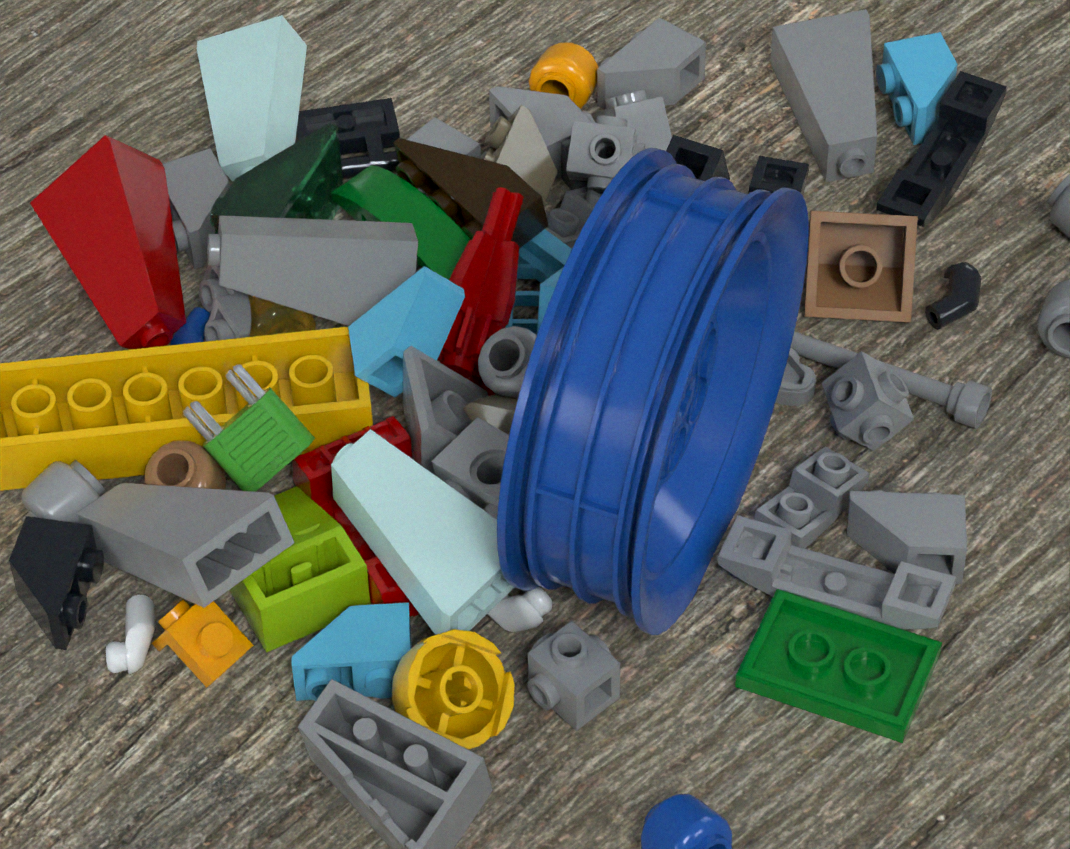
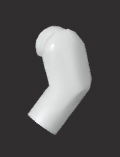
(523, 611)
(138, 635)

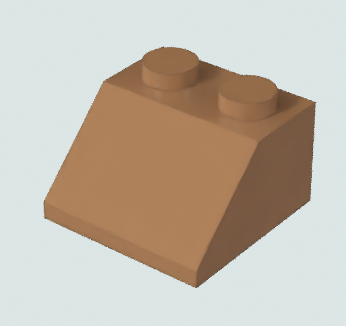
(860, 266)

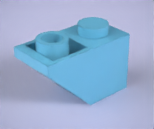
(916, 78)
(412, 315)
(355, 650)

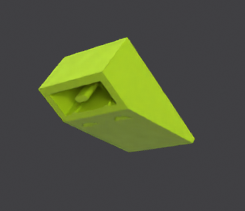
(305, 582)

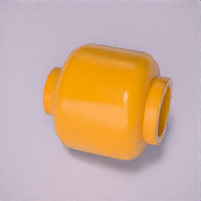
(565, 71)

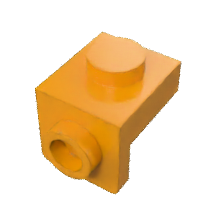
(202, 639)

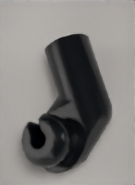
(961, 298)

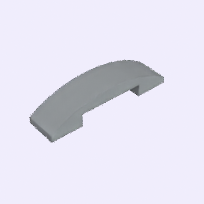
(768, 561)

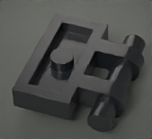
(361, 128)

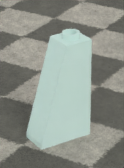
(252, 91)
(422, 532)

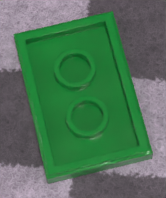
(839, 665)

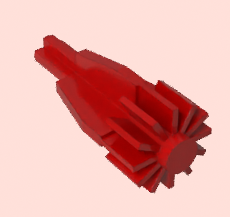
(489, 283)

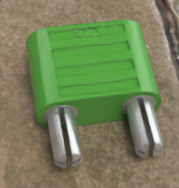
(256, 439)

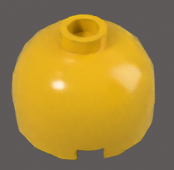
(455, 687)

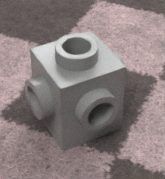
(591, 140)
(867, 401)
(573, 675)

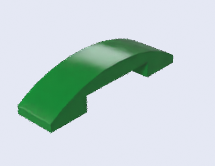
(386, 197)

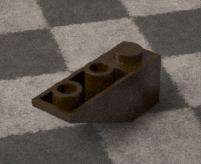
(466, 185)

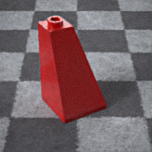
(119, 240)

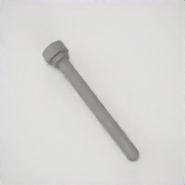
(965, 401)

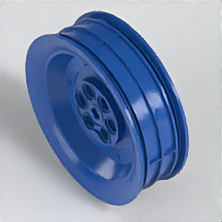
(651, 388)

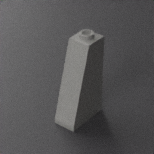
(830, 88)
(314, 263)
(187, 536)

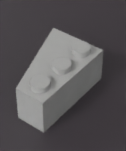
(394, 771)

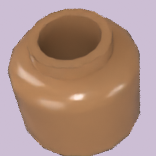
(184, 466)

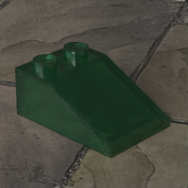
(290, 183)

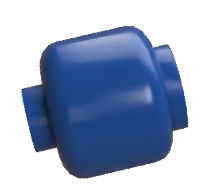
(685, 824)

